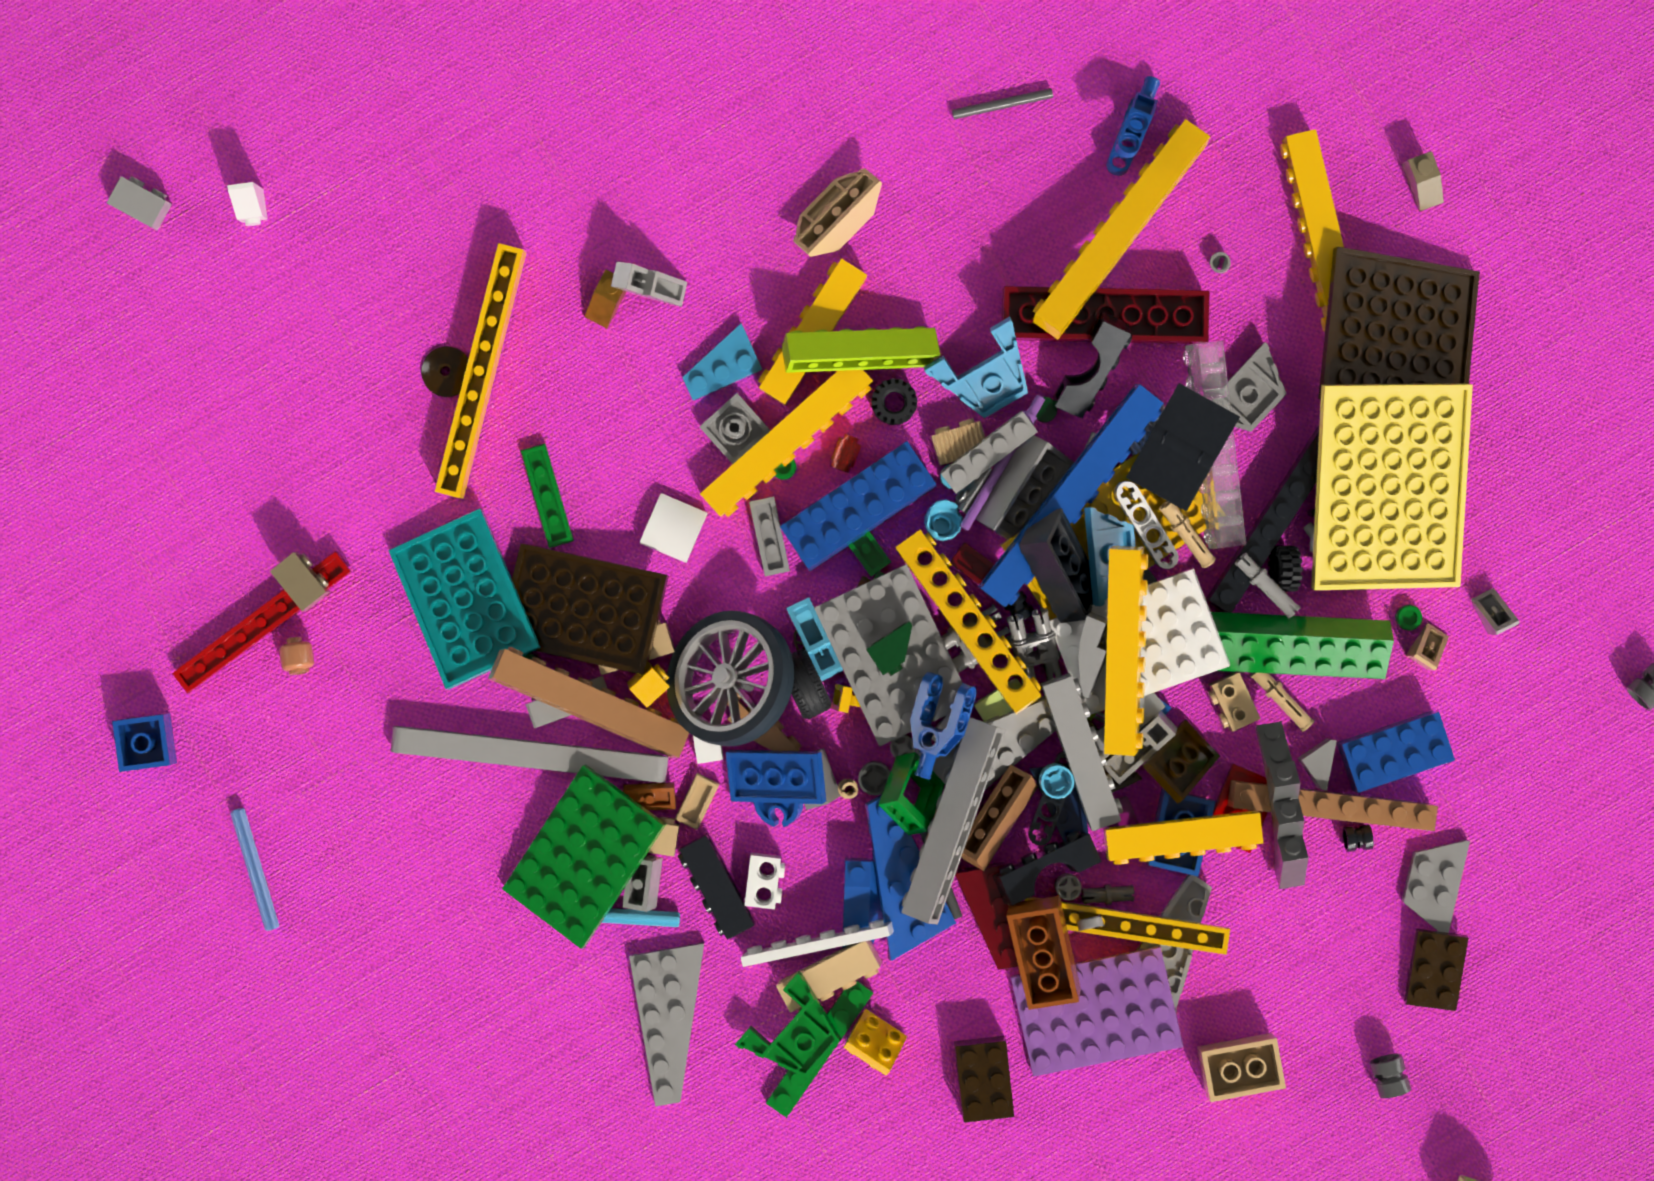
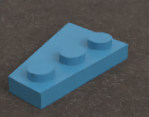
(724, 365)

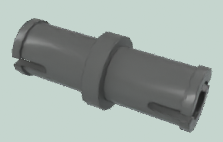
(1107, 894)

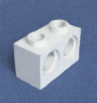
(757, 880)

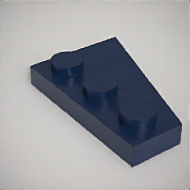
(1072, 814)

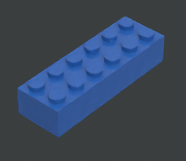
(858, 506)

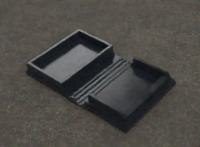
(1182, 447)

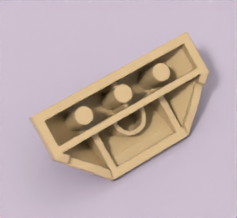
(837, 213)

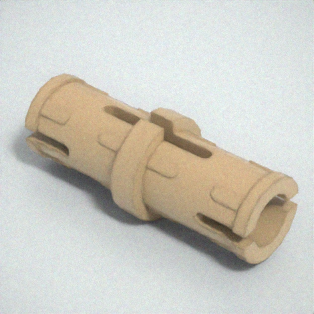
(843, 784)

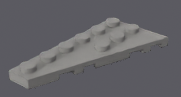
(1021, 736)
(1189, 905)
(666, 1002)

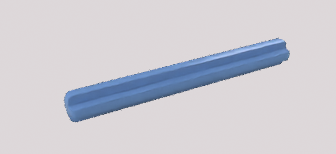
(254, 869)

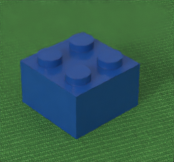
(144, 742)

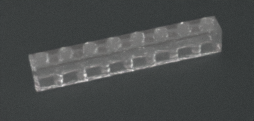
(1221, 487)

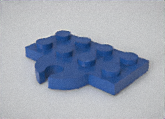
(776, 781)

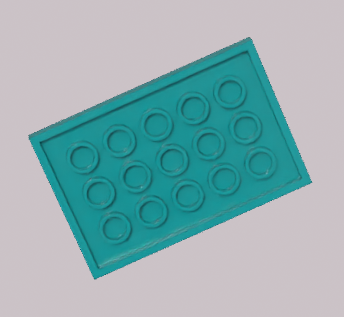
(463, 598)

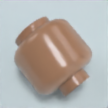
(296, 656)

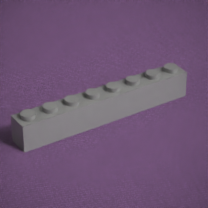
(952, 821)

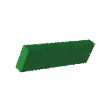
(547, 495)

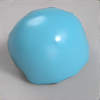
(943, 520)

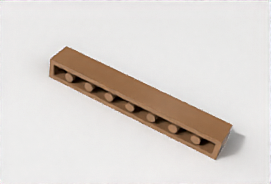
(588, 703)
(1340, 806)

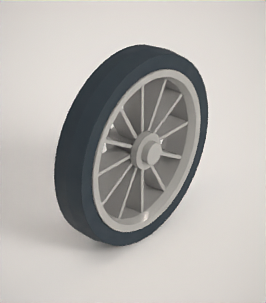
(730, 678)

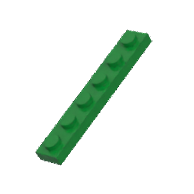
(842, 1016)

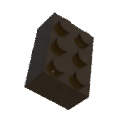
(984, 1079)

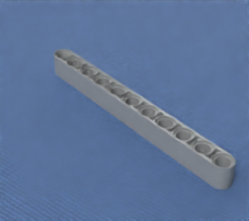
(528, 753)

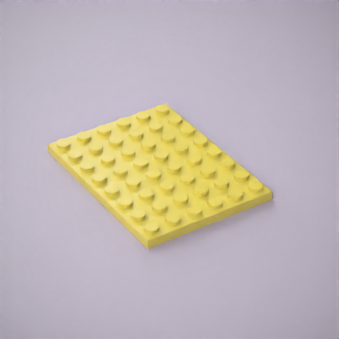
(1391, 486)

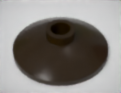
(431, 371)

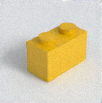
(650, 685)

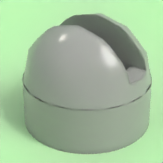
(1215, 260)

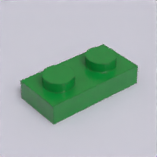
(870, 553)

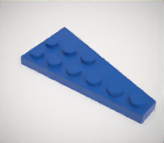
(895, 860)

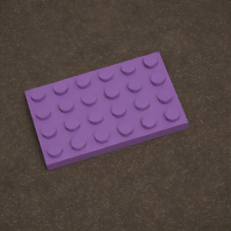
(1120, 1015)

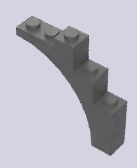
(1286, 812)

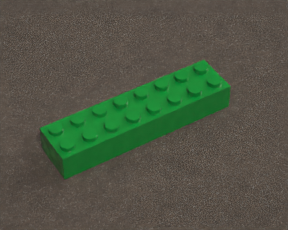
(1305, 645)

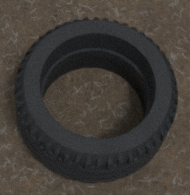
(807, 687)

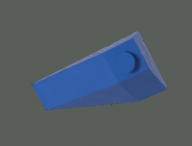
(860, 893)

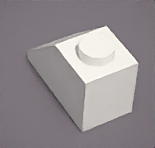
(248, 203)

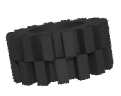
(883, 390)
(1286, 567)

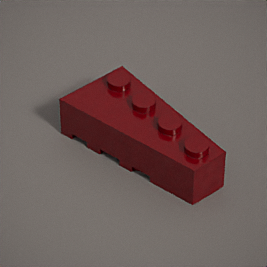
(989, 912)

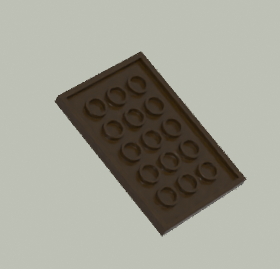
(590, 607)

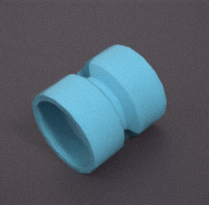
(1056, 780)

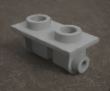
(968, 494)

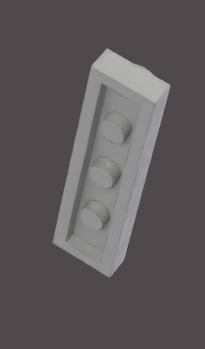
(988, 451)

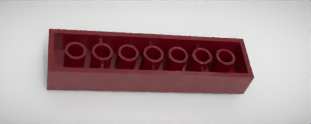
(1151, 314)

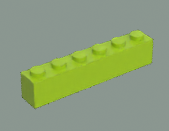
(859, 349)

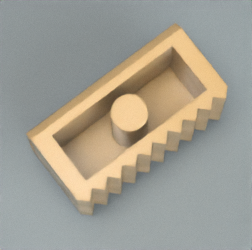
(954, 443)

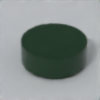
(1047, 411)

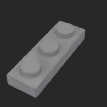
(769, 536)

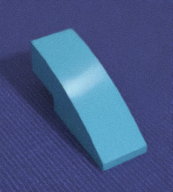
(814, 639)

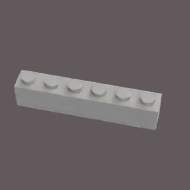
(1081, 752)

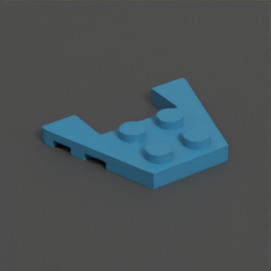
(991, 382)

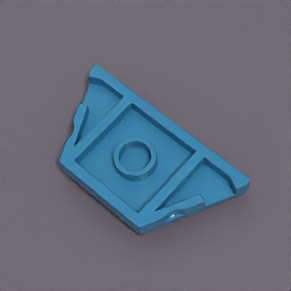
(1103, 533)

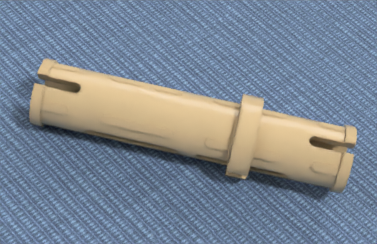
(1182, 526)
(1283, 699)

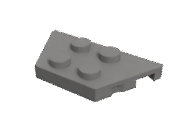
(1255, 389)
(1435, 883)

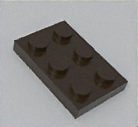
(1181, 762)
(1436, 969)

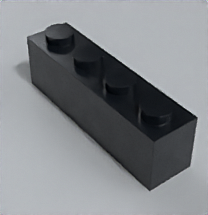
(717, 887)

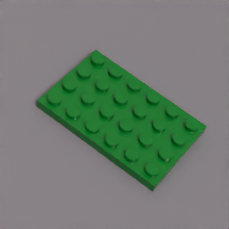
(584, 856)

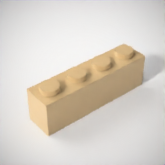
(835, 971)

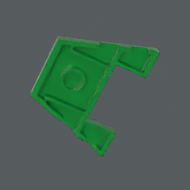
(804, 1040)

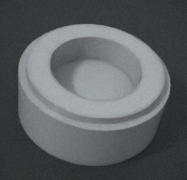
(1089, 923)

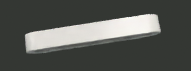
(1144, 526)

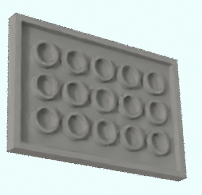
(864, 617)

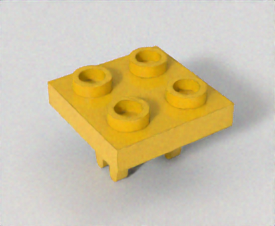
(875, 1042)

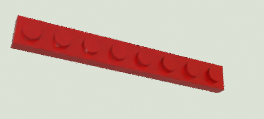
(252, 629)

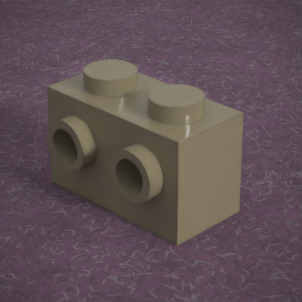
(300, 580)

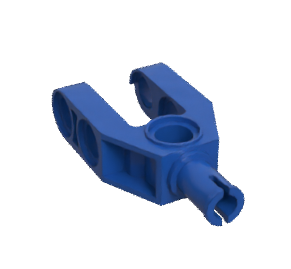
(1134, 125)
(923, 716)

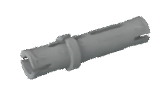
(1267, 585)

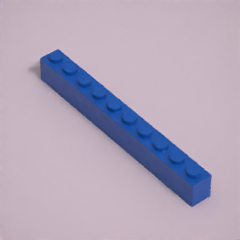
(1077, 486)

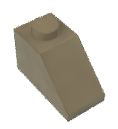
(1424, 180)

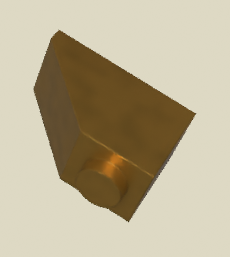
(604, 301)

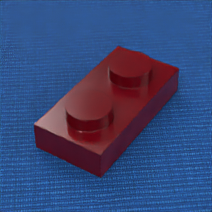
(971, 563)

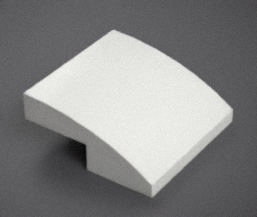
(673, 528)

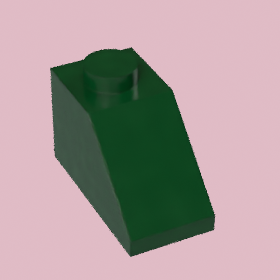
(891, 649)

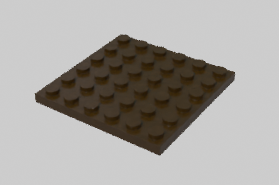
(1397, 321)

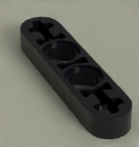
(1038, 813)

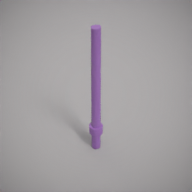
(997, 471)

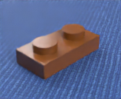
(653, 795)

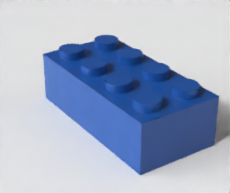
(1395, 751)

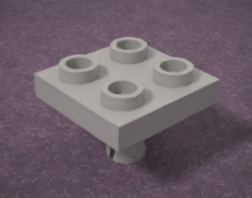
(734, 428)

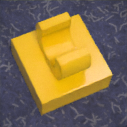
(843, 698)

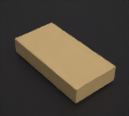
(697, 801)

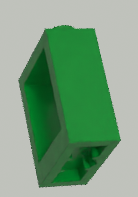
(910, 818)

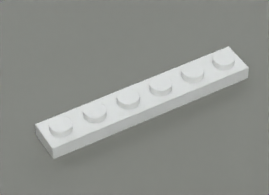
(827, 940)

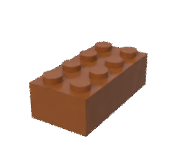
(1044, 952)

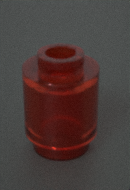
(845, 453)

